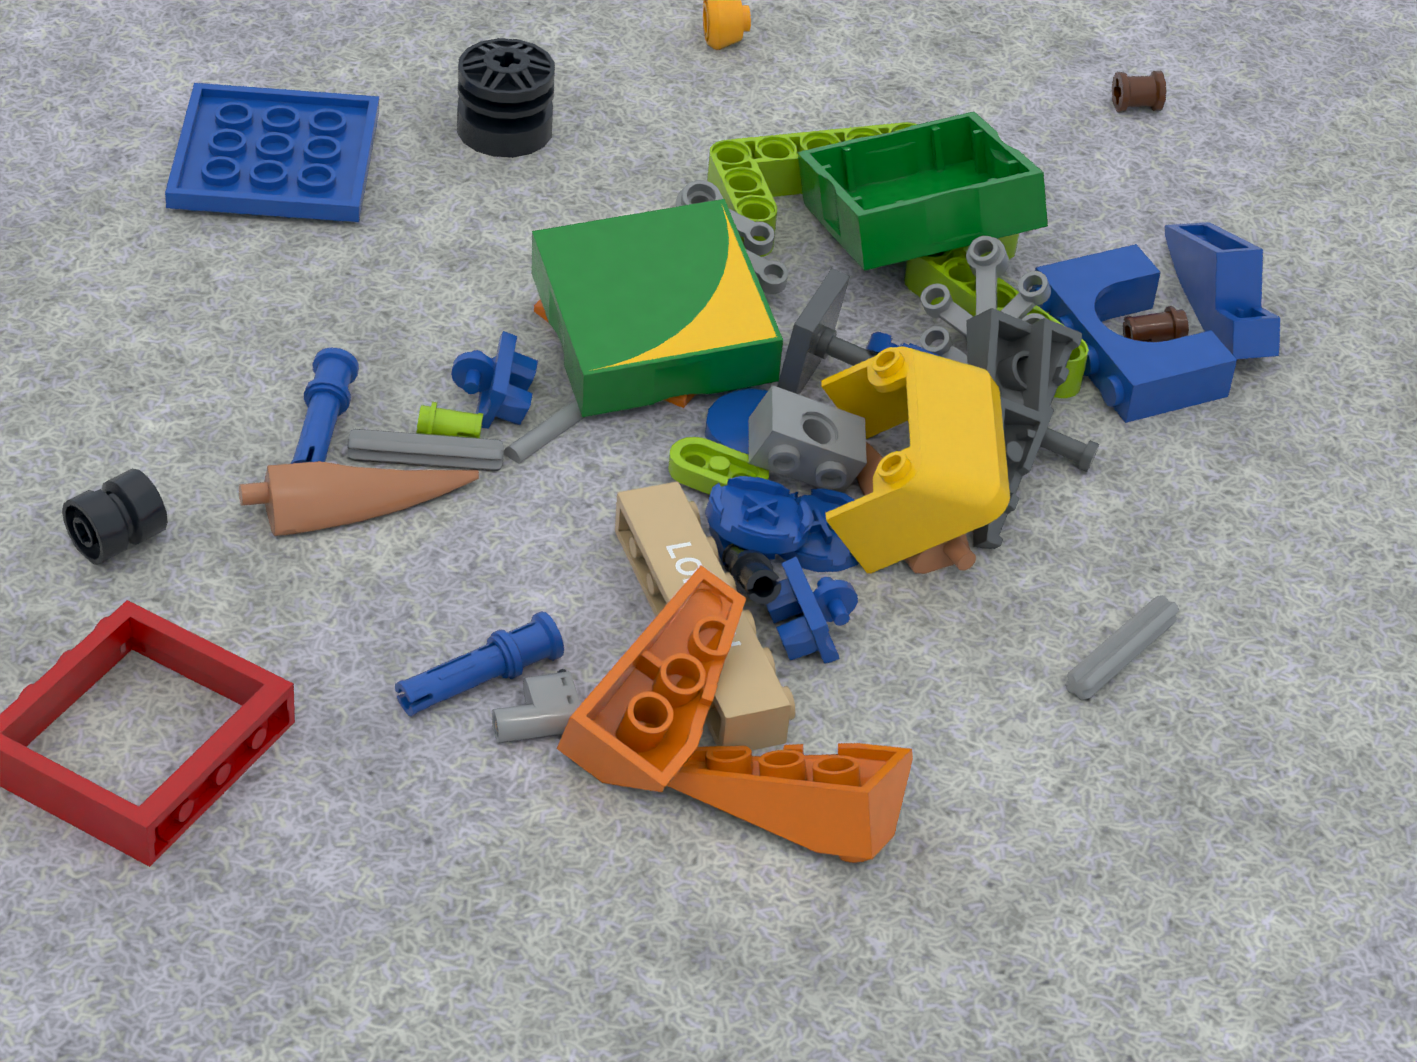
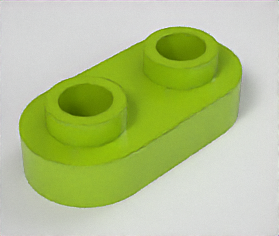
(705, 463)

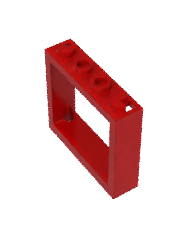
(196, 785)

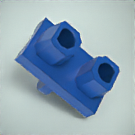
(500, 380)
(828, 603)

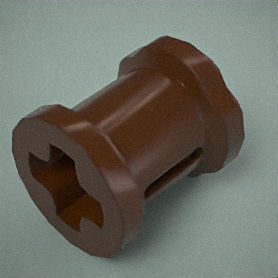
(1139, 91)

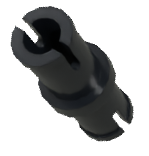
(752, 573)

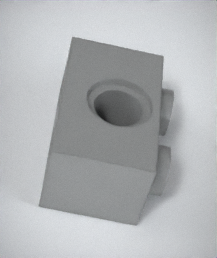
(807, 440)

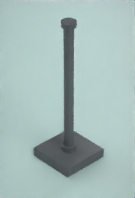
(816, 338)

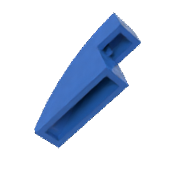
(1224, 287)

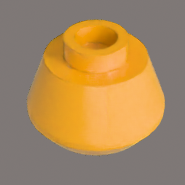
(725, 22)

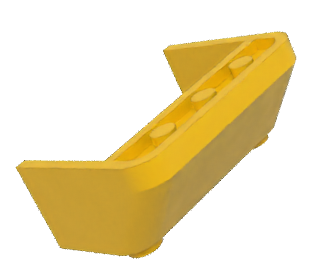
(955, 461)

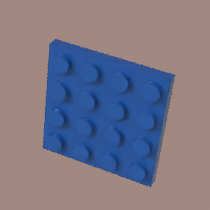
(274, 152)

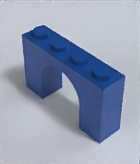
(1132, 374)

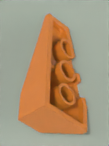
(656, 698)
(822, 802)

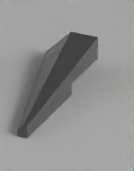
(1028, 368)

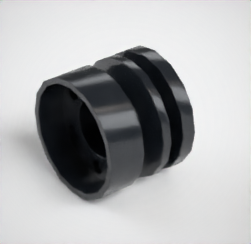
(505, 97)

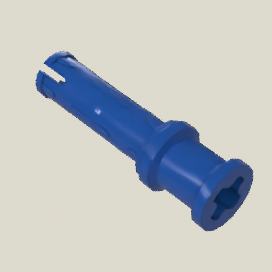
(326, 399)
(501, 656)

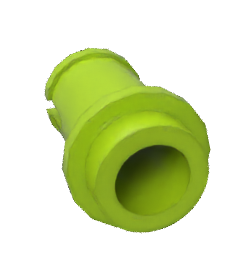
(448, 422)

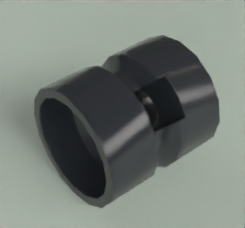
(118, 514)

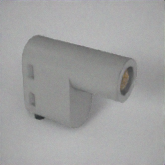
(548, 707)

